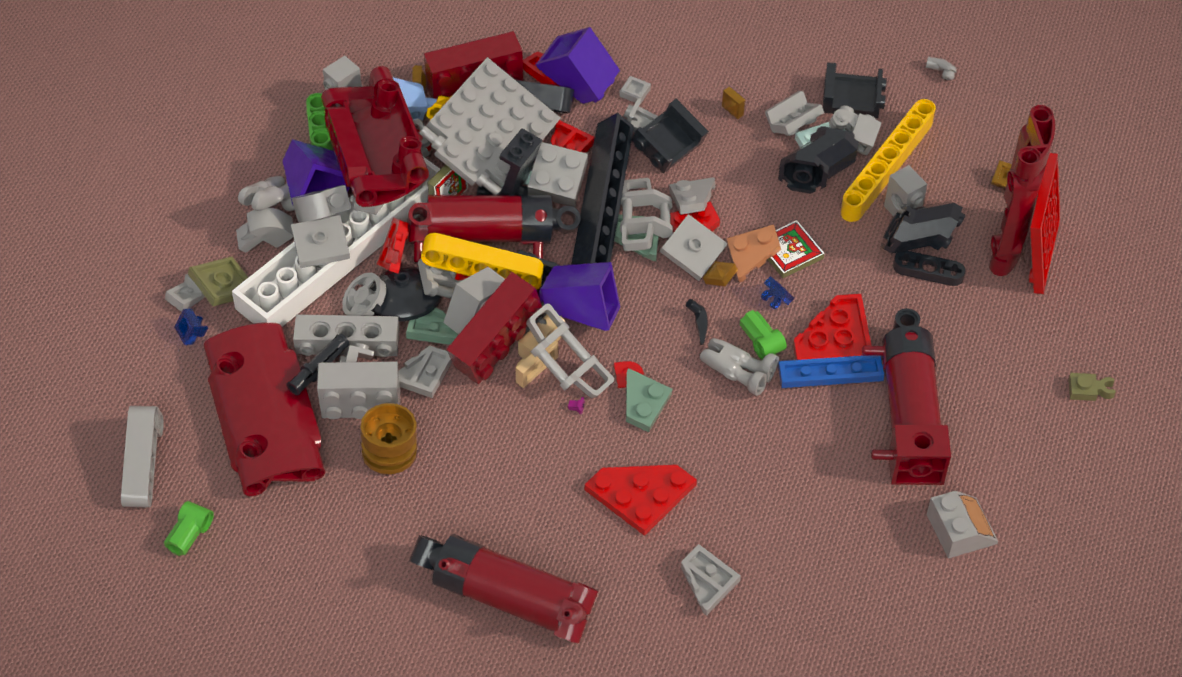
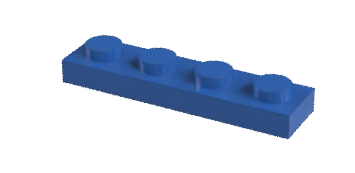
(830, 371)

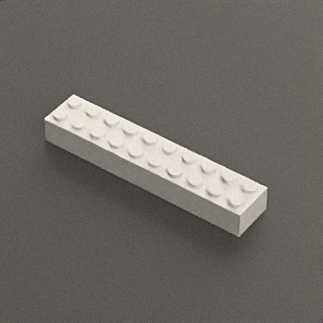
(285, 289)

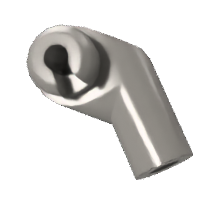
(942, 65)

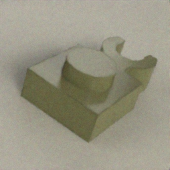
(1086, 387)

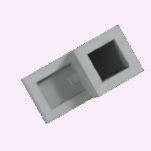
(321, 203)
(264, 225)

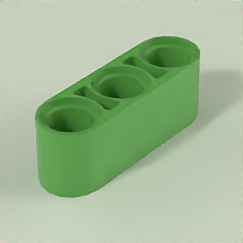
(316, 121)

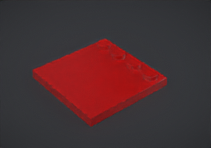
(1045, 225)

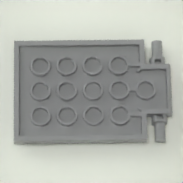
(482, 122)

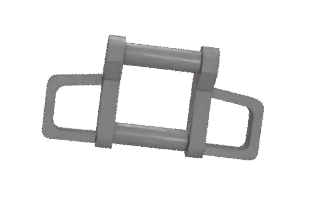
(649, 225)
(575, 345)

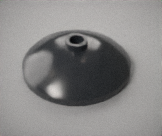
(404, 295)

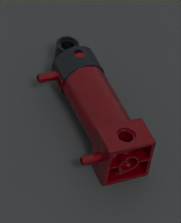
(919, 442)

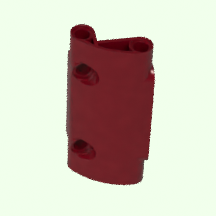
(375, 139)
(1022, 189)
(263, 424)

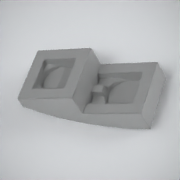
(184, 295)

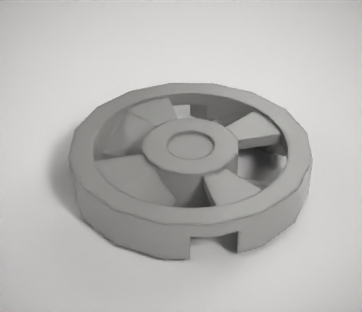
(364, 299)

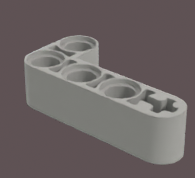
(142, 430)

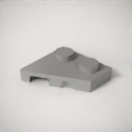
(425, 371)
(708, 577)

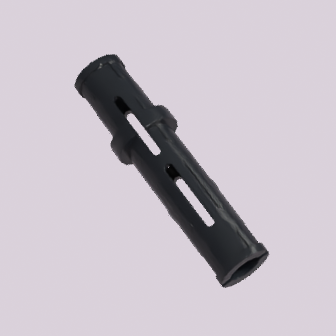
(309, 370)

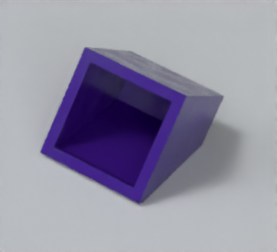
(579, 63)
(311, 169)
(583, 293)

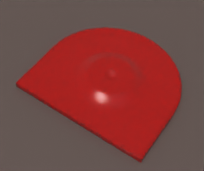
(621, 370)

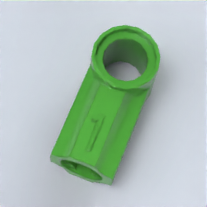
(764, 338)
(191, 521)

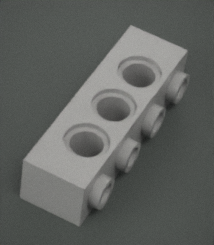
(316, 331)

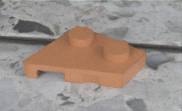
(753, 249)

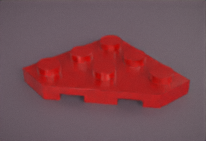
(836, 331)
(641, 492)

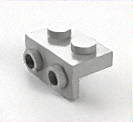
(792, 114)

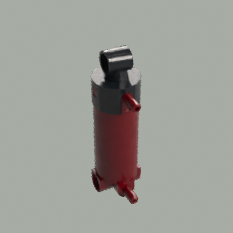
(490, 219)
(507, 584)

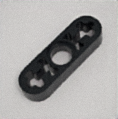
(935, 276)

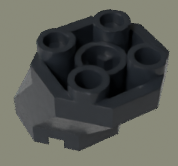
(818, 160)
(923, 227)

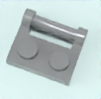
(437, 281)

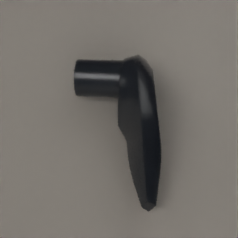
(700, 318)

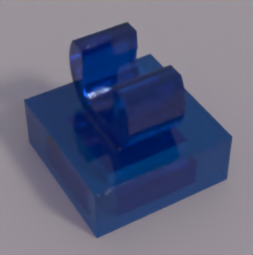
(778, 292)
(189, 327)

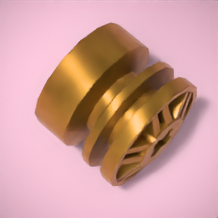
(388, 438)

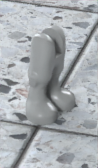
(267, 194)
(730, 360)

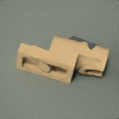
(532, 366)

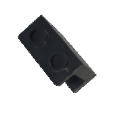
(855, 91)
(670, 136)
(520, 156)

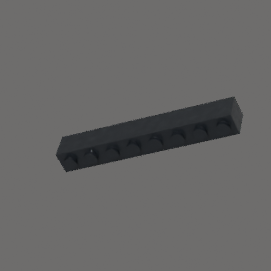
(603, 191)

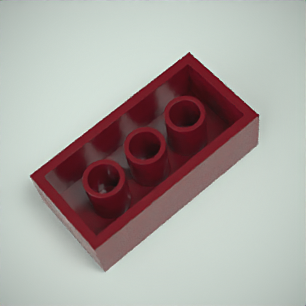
(452, 66)
(494, 328)

